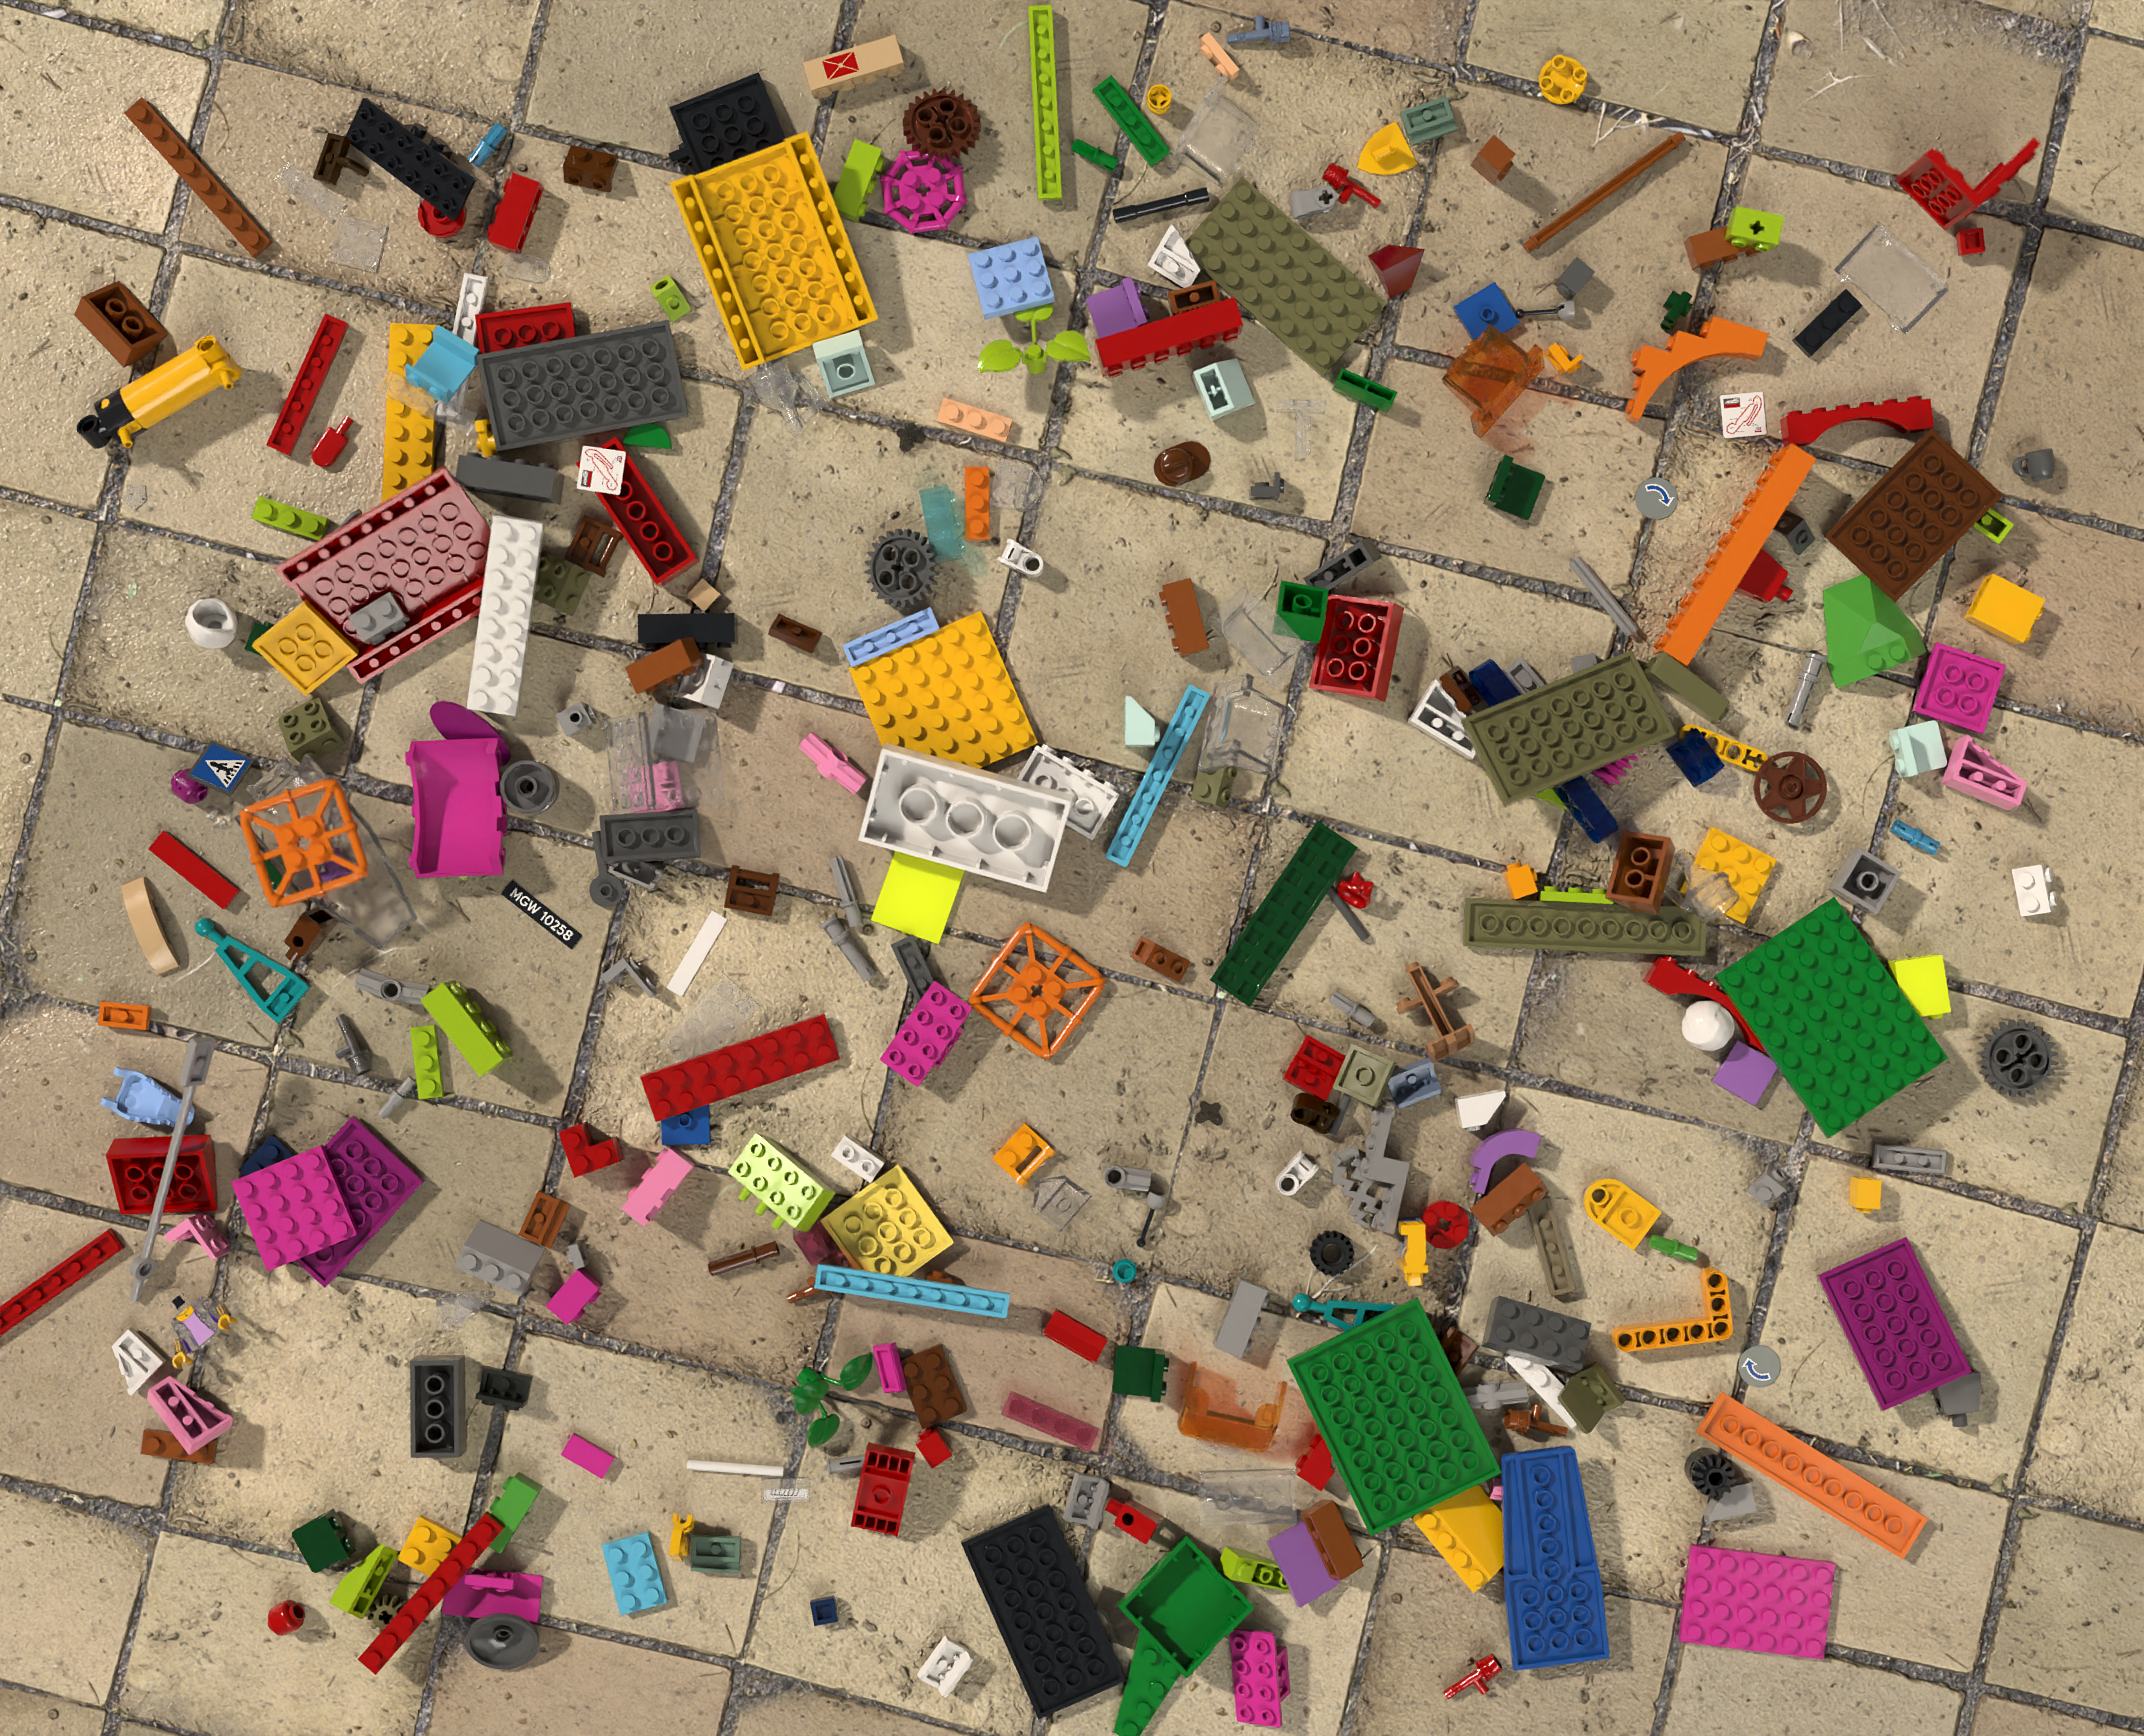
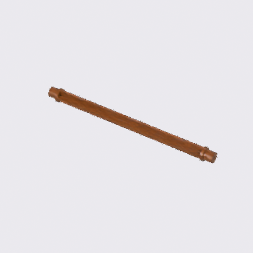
(1603, 192)

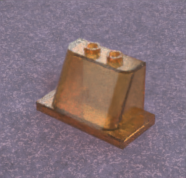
(1492, 376)

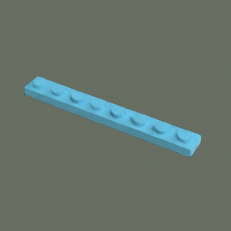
(1157, 775)
(912, 1290)

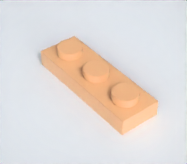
(974, 420)

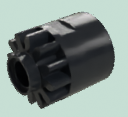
(1709, 1472)

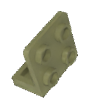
(560, 583)
(309, 731)
(1589, 1396)

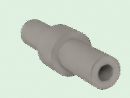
(397, 1097)

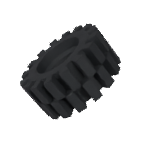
(1321, 1242)

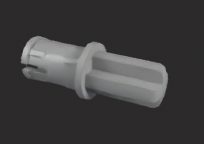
(1352, 1009)

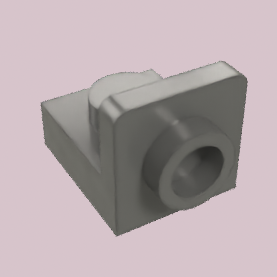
(1263, 491)

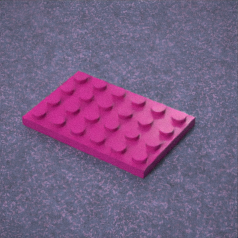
(1756, 1601)

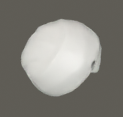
(211, 623)
(1707, 1025)

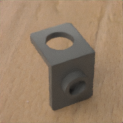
(1797, 532)

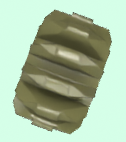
(382, 1605)

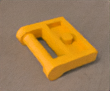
(1017, 1149)

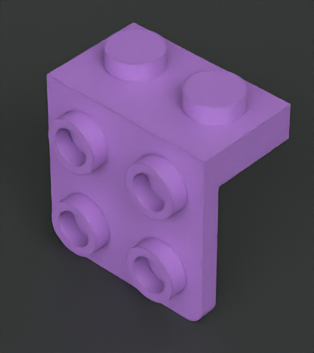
(1117, 309)

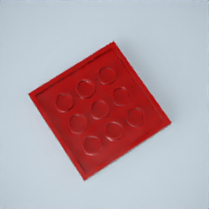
(524, 327)

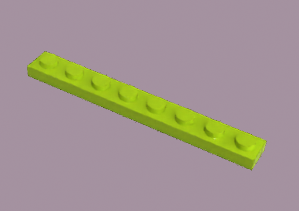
(1045, 102)

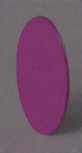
(461, 723)

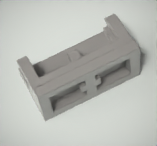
(642, 873)

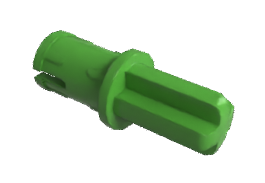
(1673, 1248)

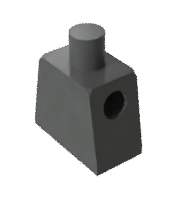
(1959, 1397)

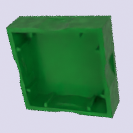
(1185, 1606)

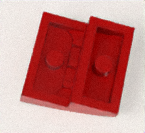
(1314, 1068)

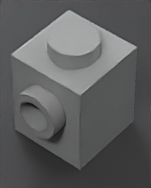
(576, 719)

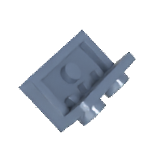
(1414, 1083)

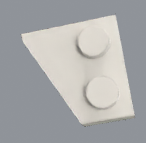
(1175, 259)
(136, 1359)

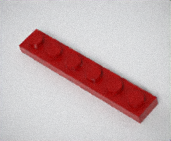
(307, 384)

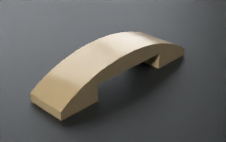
(147, 926)

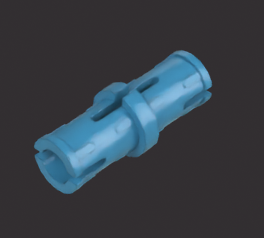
(1915, 837)

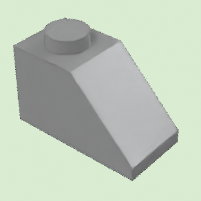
(1735, 1503)

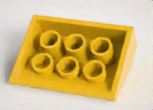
(1466, 1534)

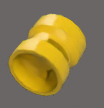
(1159, 94)

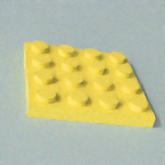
(888, 1227)

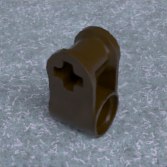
(1313, 1112)

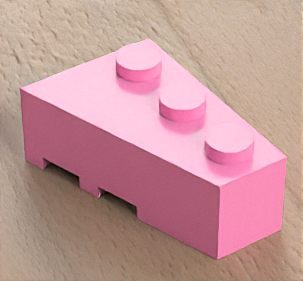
(1981, 776)
(658, 1185)

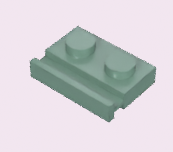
(1428, 121)
(715, 1553)

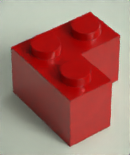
(584, 1154)

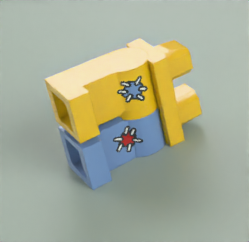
(1412, 1249)

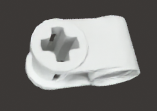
(1020, 558)
(1296, 1173)

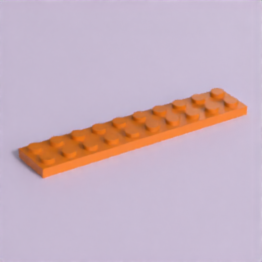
(1811, 1475)

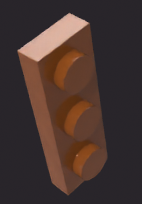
(165, 1444)

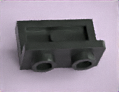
(504, 1388)

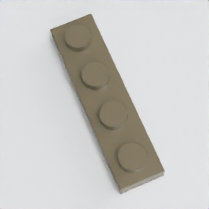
(1550, 1247)

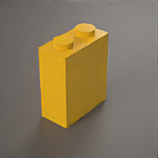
(2005, 609)

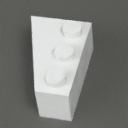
(1442, 720)

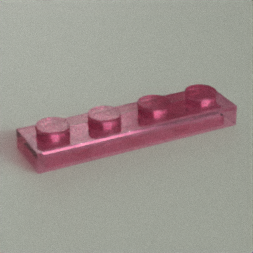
(1050, 1421)

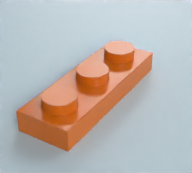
(976, 503)

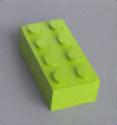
(467, 1027)

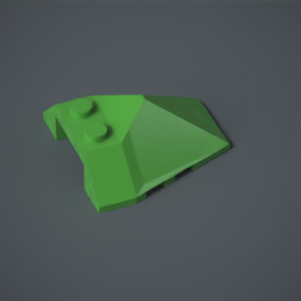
(1865, 631)

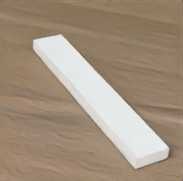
(470, 303)

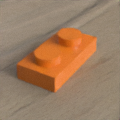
(124, 1015)

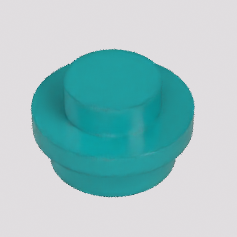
(1124, 1270)

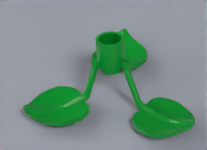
(814, 1388)

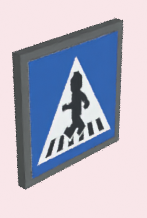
(220, 768)

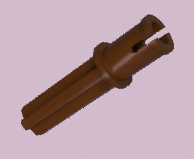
(744, 1258)

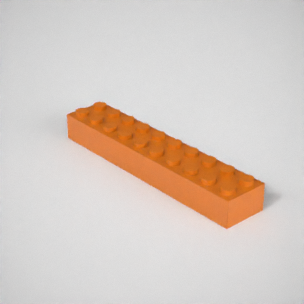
(1735, 553)

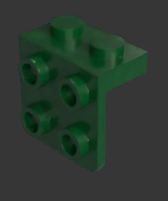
(1140, 1372)
(324, 1541)

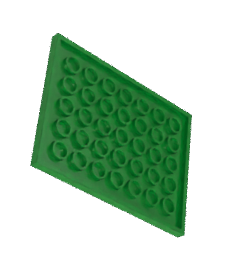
(1831, 1017)
(1394, 1416)

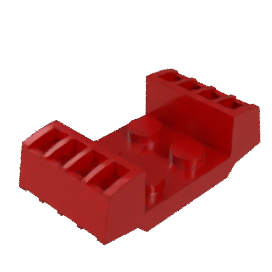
(882, 1489)

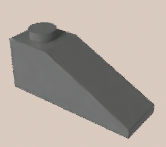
(1344, 565)

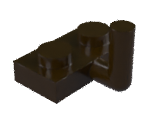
(334, 158)

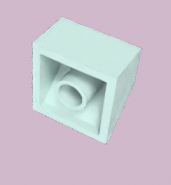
(843, 363)
(1139, 726)

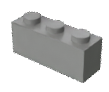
(1241, 1317)

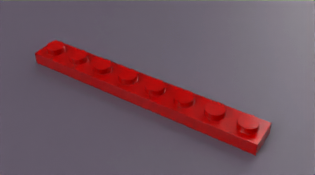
(431, 1593)

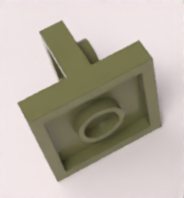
(1364, 1075)

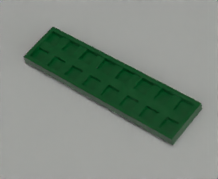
(1283, 913)

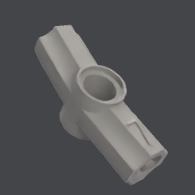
(379, 985)

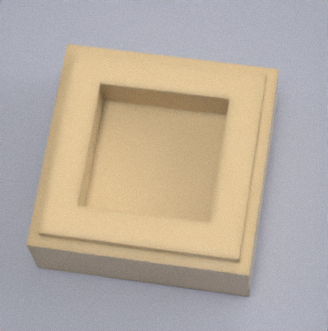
(703, 595)

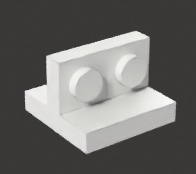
(708, 683)

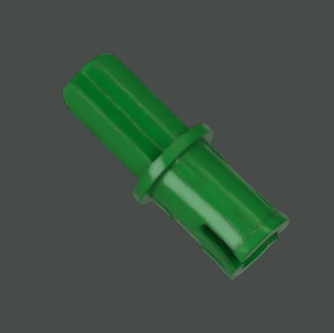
(1094, 154)

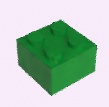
(1303, 609)

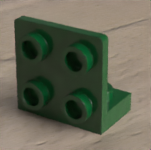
(1514, 488)

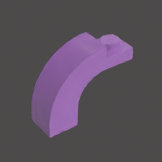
(1498, 1145)

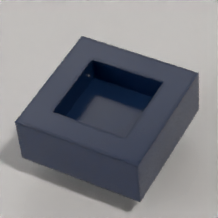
(824, 1610)

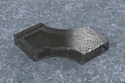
(1121, 1627)

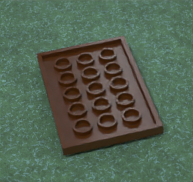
(1913, 515)

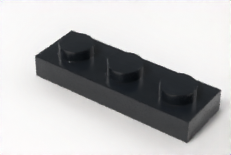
(1827, 323)

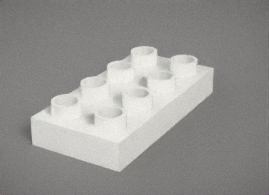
(965, 817)

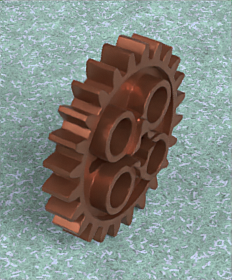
(922, 133)

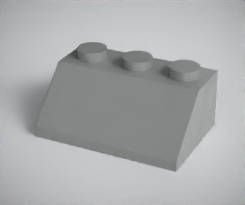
(500, 1258)

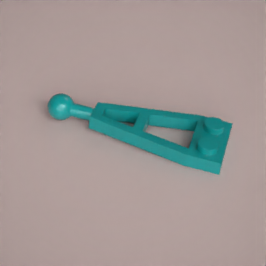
(284, 997)
(1303, 1303)

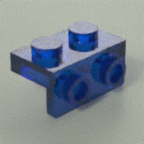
(1695, 758)

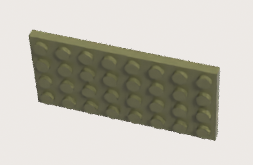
(1283, 277)
(1568, 728)

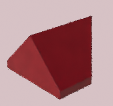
(1396, 267)

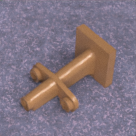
(1449, 1040)

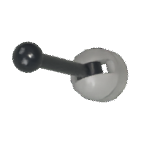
(1564, 310)
(1155, 1201)

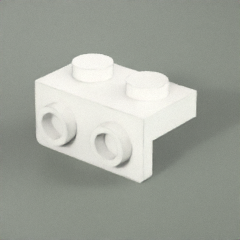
(2034, 889)
(946, 1665)

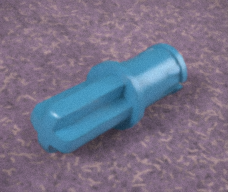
(487, 145)

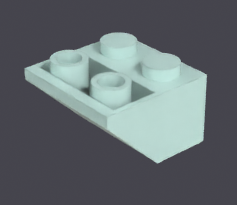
(1222, 388)

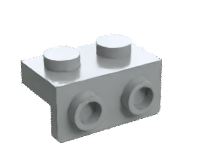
(379, 619)
(1086, 1499)

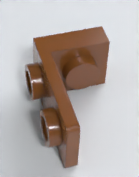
(1160, 959)

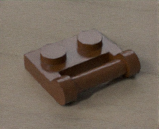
(586, 543)
(1458, 684)
(748, 898)

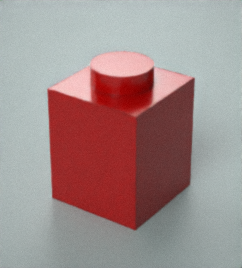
(933, 1446)

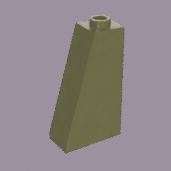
(1685, 687)

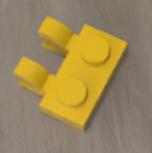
(679, 1543)

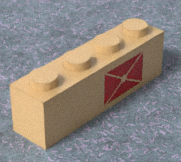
(854, 66)

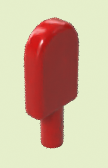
(331, 444)

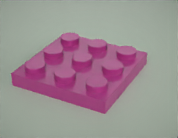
(1958, 688)

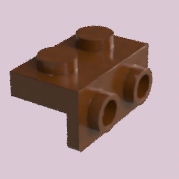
(589, 168)
(1457, 1348)

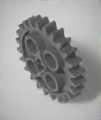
(921, 571)
(2029, 1075)

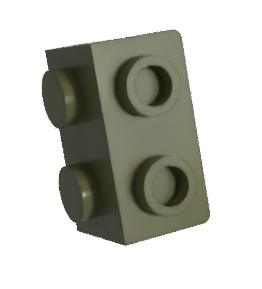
(1214, 786)

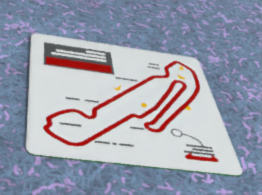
(1743, 415)
(601, 470)

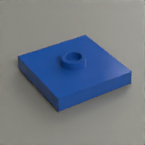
(1486, 309)
(687, 1127)

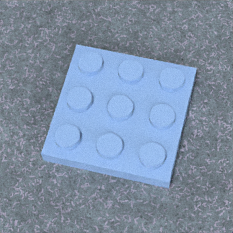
(1011, 278)

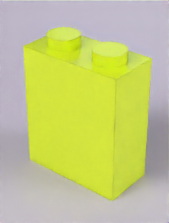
(1922, 983)

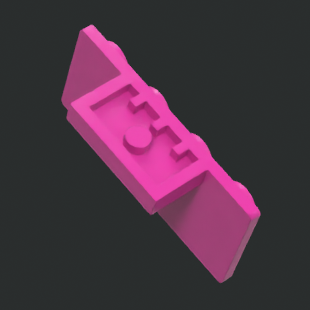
(927, 1034)
(495, 1591)
(1259, 1676)

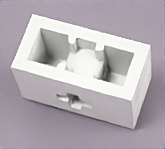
(858, 1157)

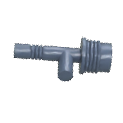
(1277, 32)

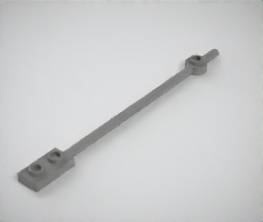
(193, 1073)

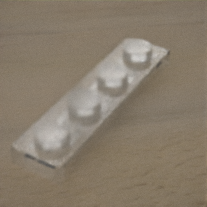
(418, 399)

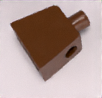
(309, 933)

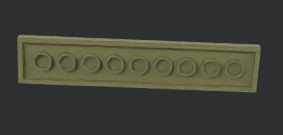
(1581, 927)

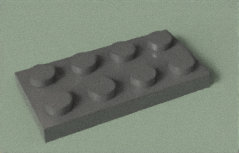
(650, 836)

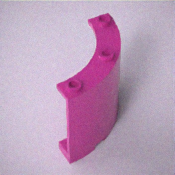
(457, 808)

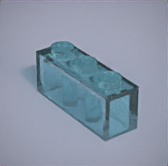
(942, 523)

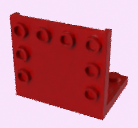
(1945, 192)

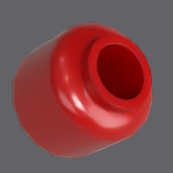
(286, 1617)

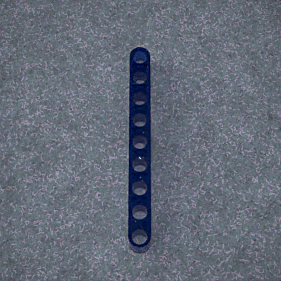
(1574, 794)

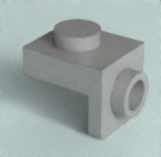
(1768, 1185)

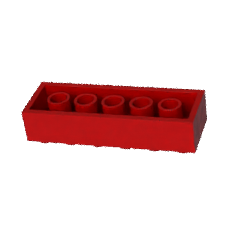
(1169, 337)
(647, 523)

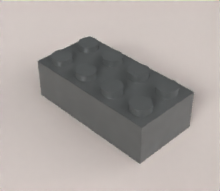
(510, 479)
(1536, 1334)
(437, 1406)

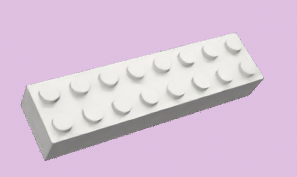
(505, 614)

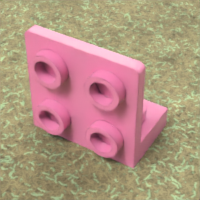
(204, 1231)

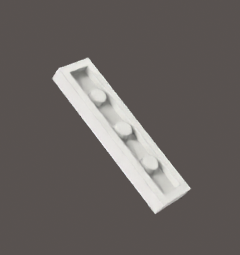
(1543, 1383)

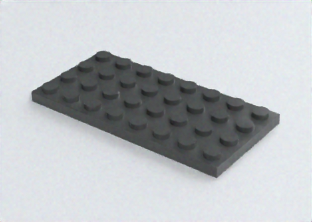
(582, 385)

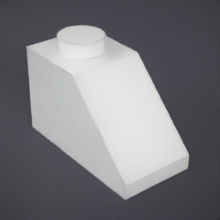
(1477, 1108)

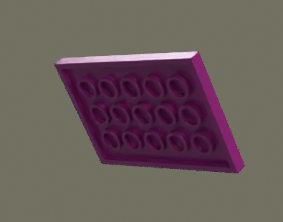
(374, 1187)
(1894, 1323)

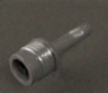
(358, 1060)

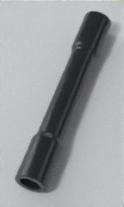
(1186, 199)

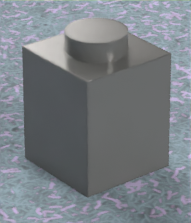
(1573, 278)

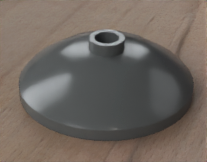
(502, 1641)

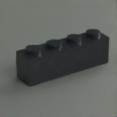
(703, 627)

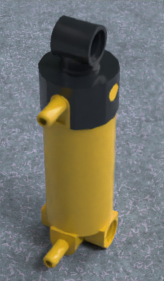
(160, 394)

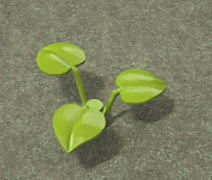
(1002, 357)

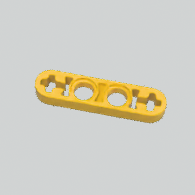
(1724, 744)

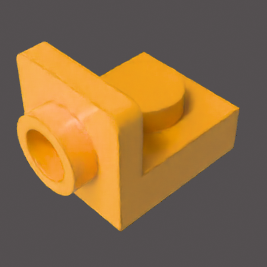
(1559, 359)

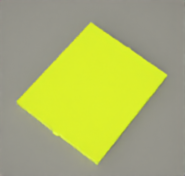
(917, 896)

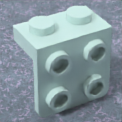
(1917, 748)

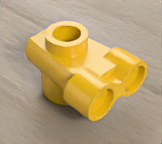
(485, 442)

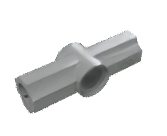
(1495, 1394)

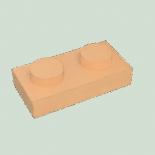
(1213, 51)

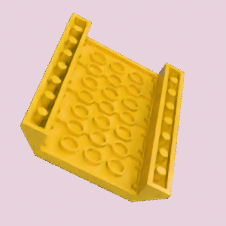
(774, 251)

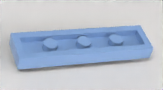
(891, 637)

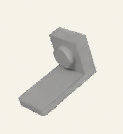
(617, 973)

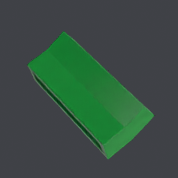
(1364, 391)

